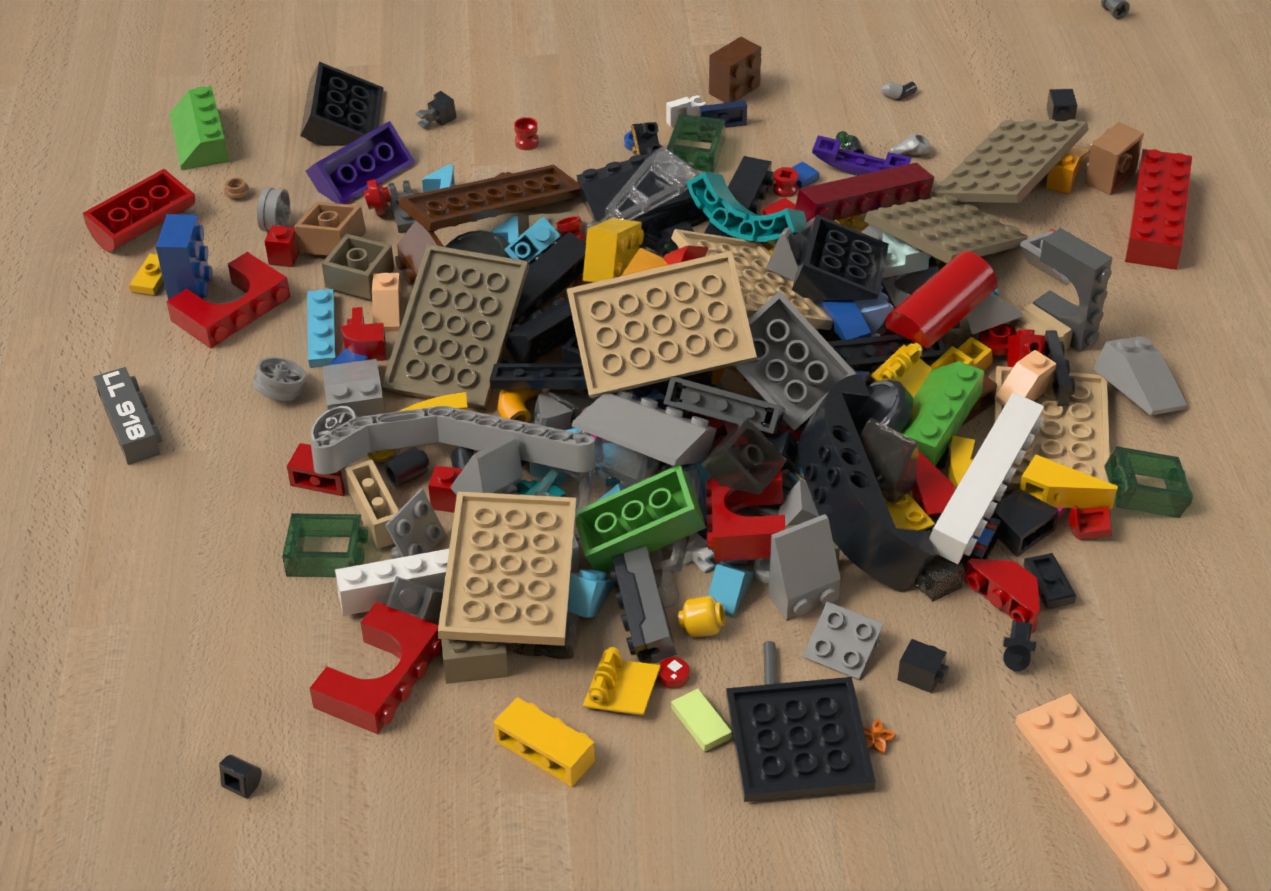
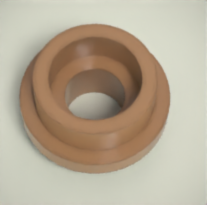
(236, 188)

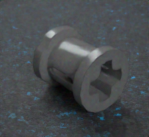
(1118, 8)

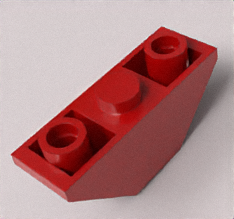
(1006, 587)

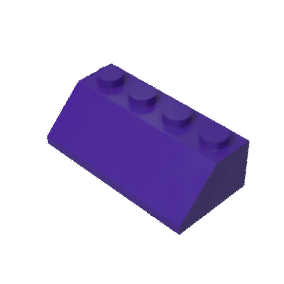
(370, 157)

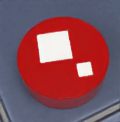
(673, 672)

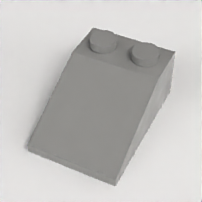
(1140, 374)
(354, 386)
(803, 568)

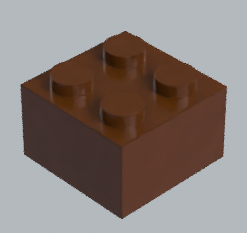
(734, 70)

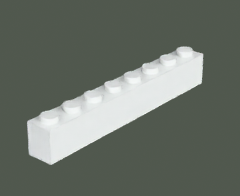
(985, 478)
(370, 583)

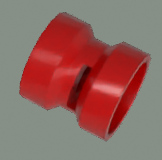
(526, 133)
(573, 225)

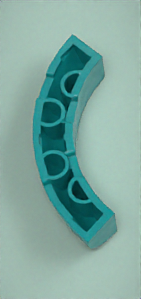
(729, 216)

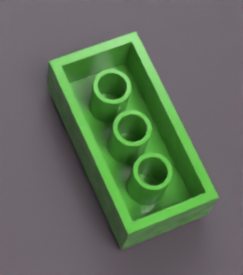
(639, 516)

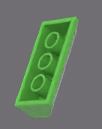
(198, 129)
(942, 407)

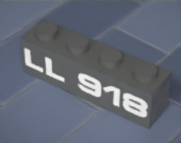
(127, 415)

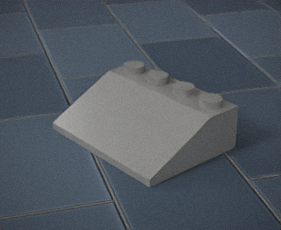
(792, 362)
(648, 428)

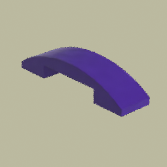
(852, 162)

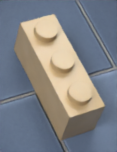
(371, 500)

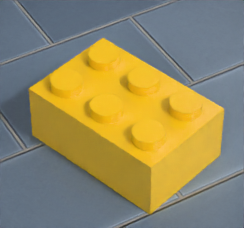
(611, 248)

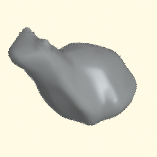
(913, 144)

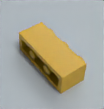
(544, 741)

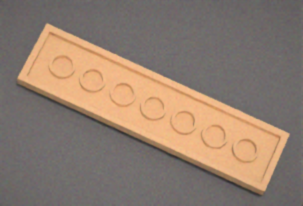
(1115, 799)

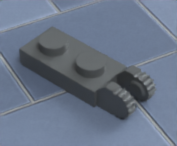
(402, 219)

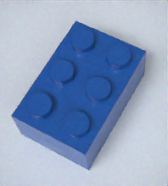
(184, 256)

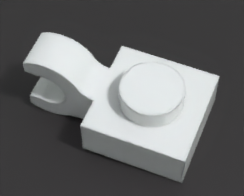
(682, 106)
(697, 552)

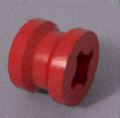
(785, 182)

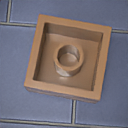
(1113, 158)
(326, 225)

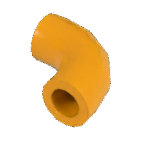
(512, 403)

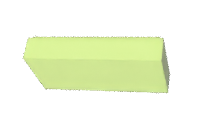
(701, 720)

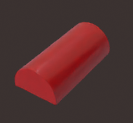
(137, 210)
(943, 299)

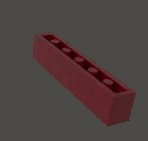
(865, 192)

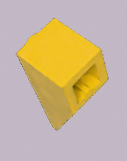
(1066, 486)

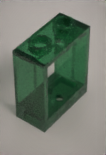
(700, 130)
(1130, 495)
(323, 525)

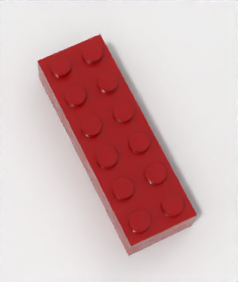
(1159, 209)

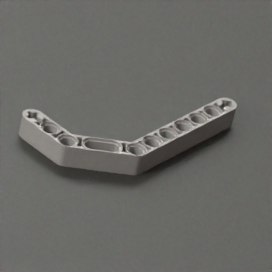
(454, 427)

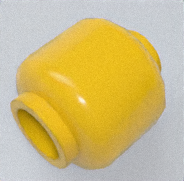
(702, 616)

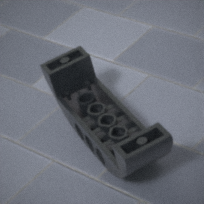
(850, 495)

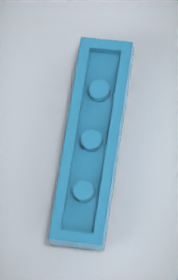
(321, 328)

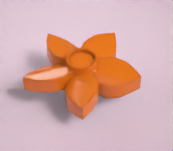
(877, 736)

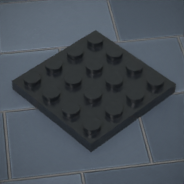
(799, 739)

